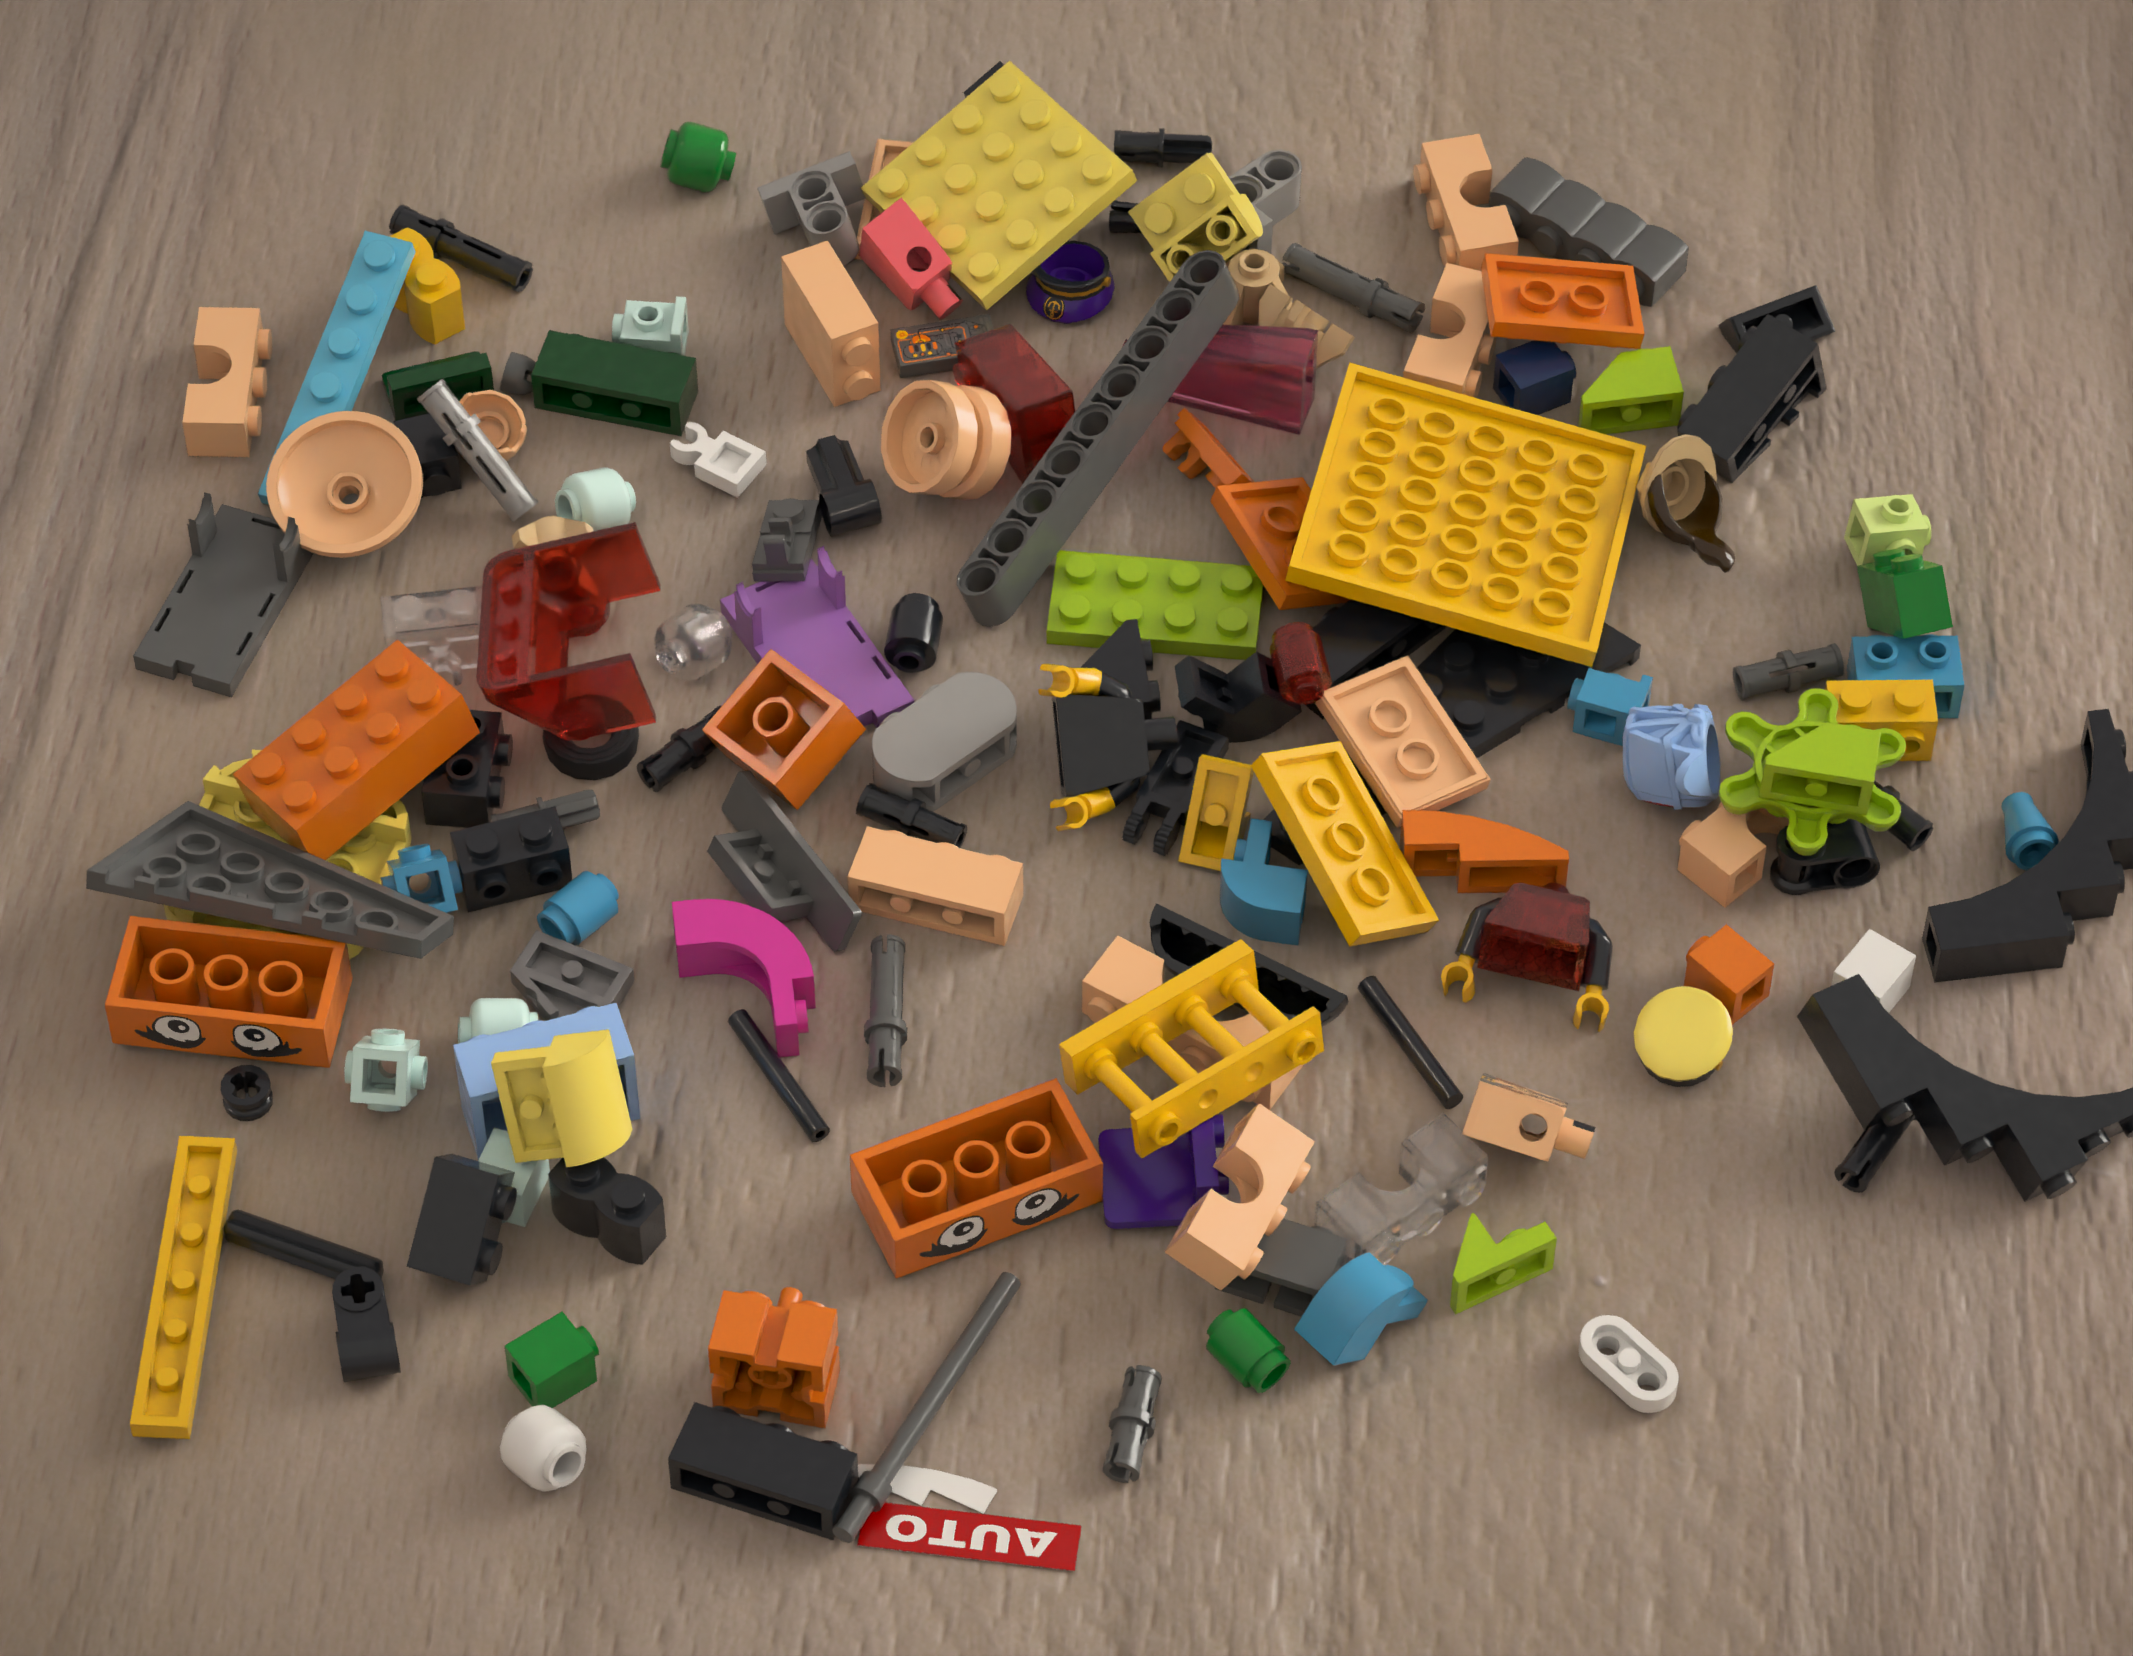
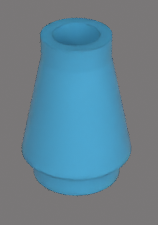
(2026, 831)

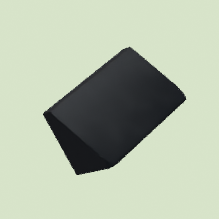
(1801, 311)

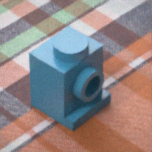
(1604, 703)

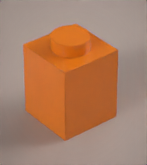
(1729, 971)

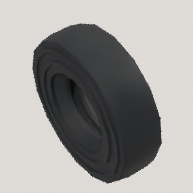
(592, 762)

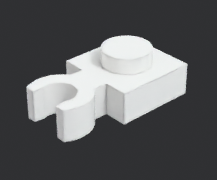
(721, 462)

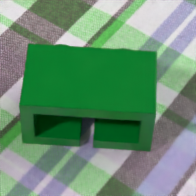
(1904, 594)

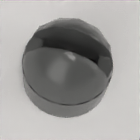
(516, 373)

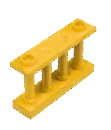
(1171, 1010)

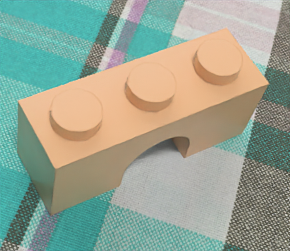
(1455, 179)
(1462, 316)
(224, 414)
(1724, 853)
(1264, 1162)

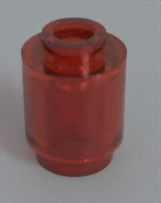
(1299, 663)

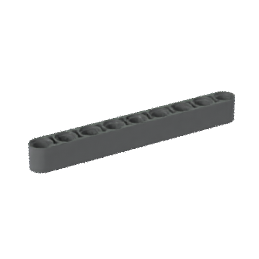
(1097, 438)

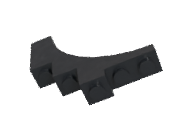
(2032, 916)
(1893, 1076)

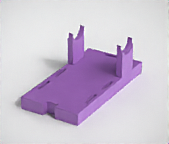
(819, 637)

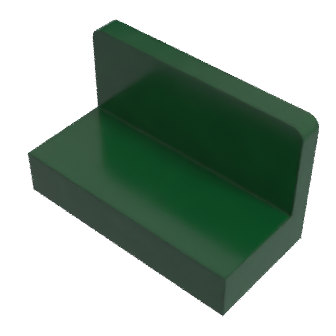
(462, 375)

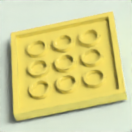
(1002, 182)

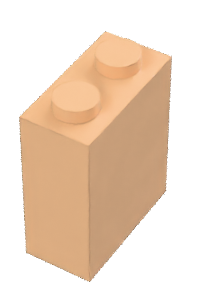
(831, 323)

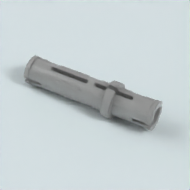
(477, 449)

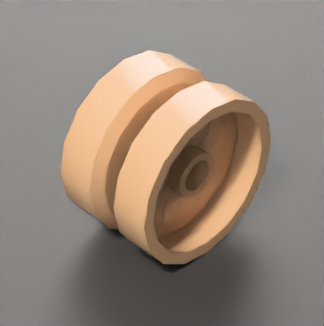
(945, 440)

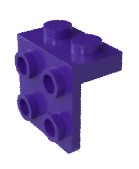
(1162, 1184)

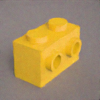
(1894, 705)

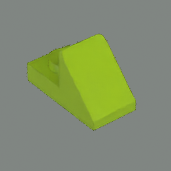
(1493, 1268)

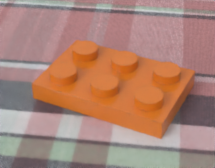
(1562, 301)
(1265, 525)

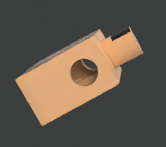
(1498, 1117)

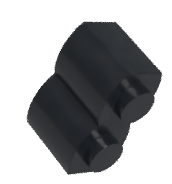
(609, 1206)

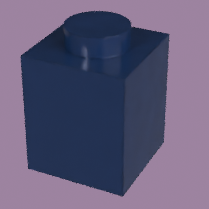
(1534, 377)

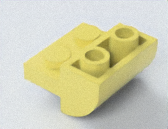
(1196, 214)
(563, 1099)

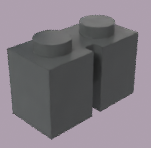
(1296, 1259)

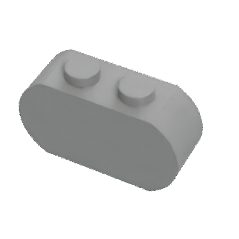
(946, 739)

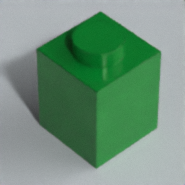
(552, 1361)

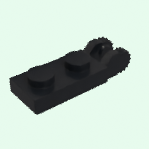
(1170, 785)

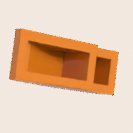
(1479, 852)

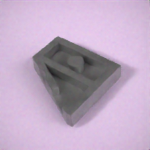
(567, 978)

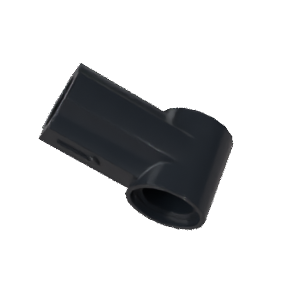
(844, 495)

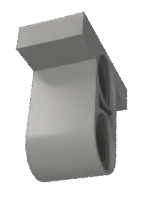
(1273, 189)
(817, 203)

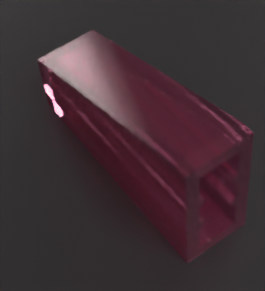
(1254, 376)

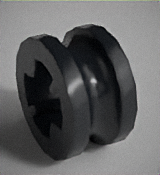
(244, 1077)

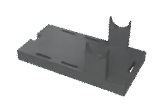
(220, 598)

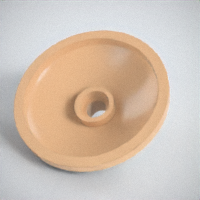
(338, 458)

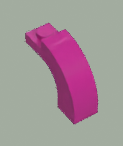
(751, 945)

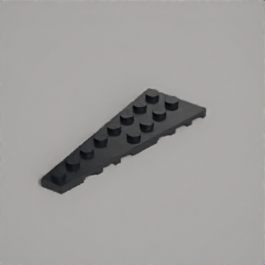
(1493, 692)

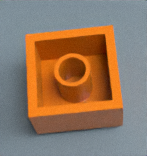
(784, 729)

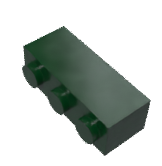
(615, 382)

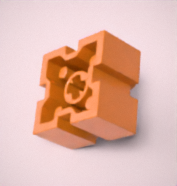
(775, 1356)

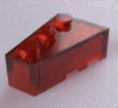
(1025, 384)

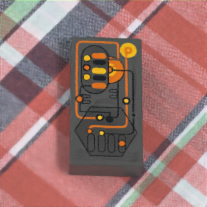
(932, 345)

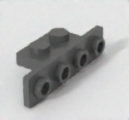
(778, 867)

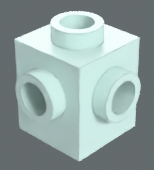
(372, 1083)

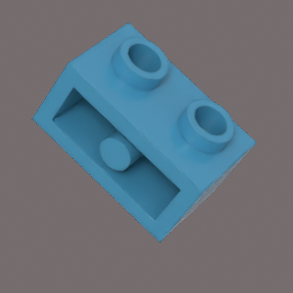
(1912, 659)

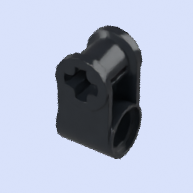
(1843, 861)
(364, 1329)

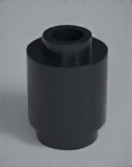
(914, 633)

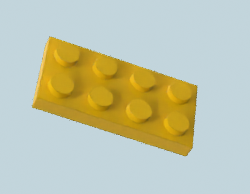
(1344, 843)

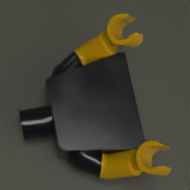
(1100, 741)

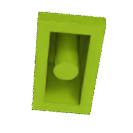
(1634, 393)
(1825, 768)

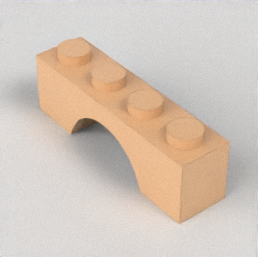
(1129, 973)

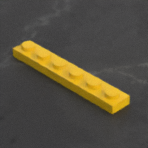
(183, 1288)

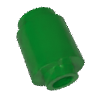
(1247, 1349)

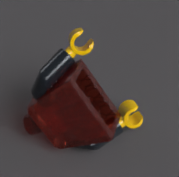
(1540, 938)

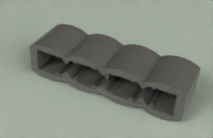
(1579, 225)

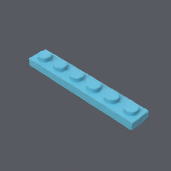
(351, 332)

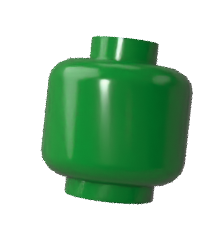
(697, 157)

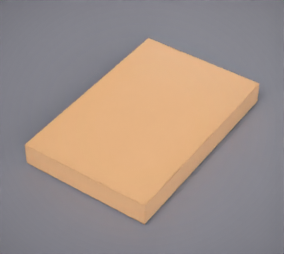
(1402, 740)

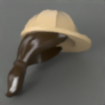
(1684, 500)

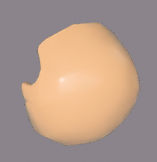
(500, 420)

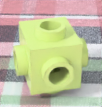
(1885, 525)

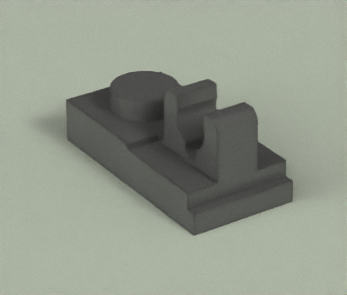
(786, 540)

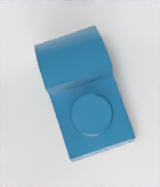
(1261, 897)
(1356, 1307)

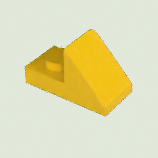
(1216, 812)

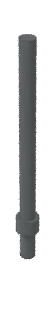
(874, 1485)

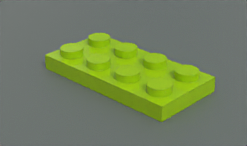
(1177, 603)

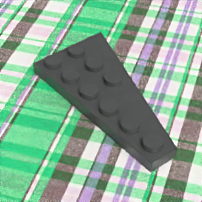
(237, 873)

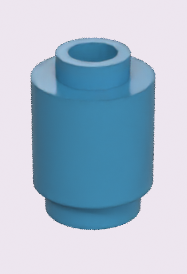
(579, 908)

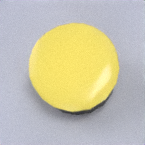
(1683, 1036)

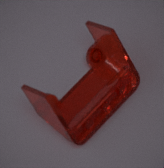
(531, 609)

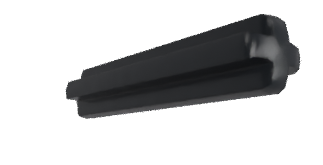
(295, 1246)

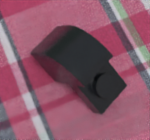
(1235, 704)

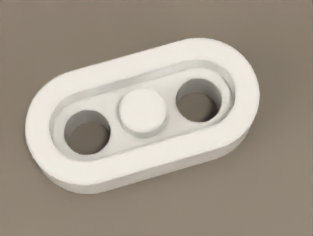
(1633, 1364)

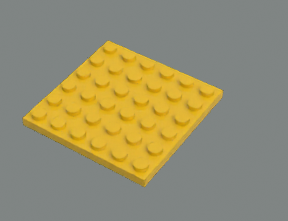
(1468, 514)

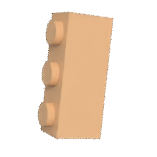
(936, 885)

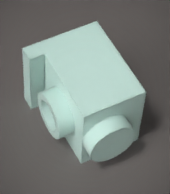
(653, 325)

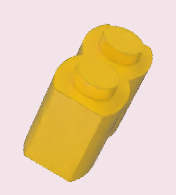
(430, 293)

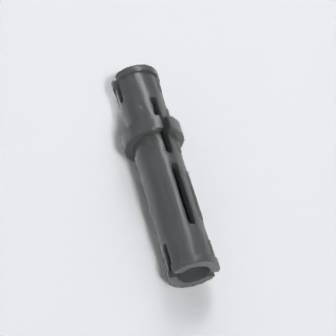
(1371, 296)
(885, 1029)

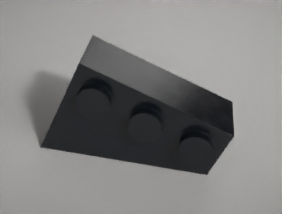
(1755, 394)

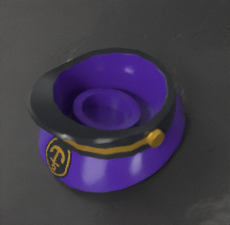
(1071, 283)

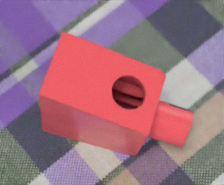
(898, 245)

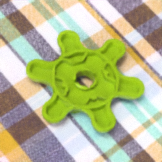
(1807, 823)

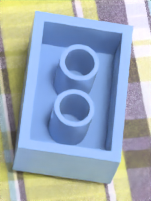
(476, 1077)

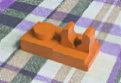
(1203, 451)

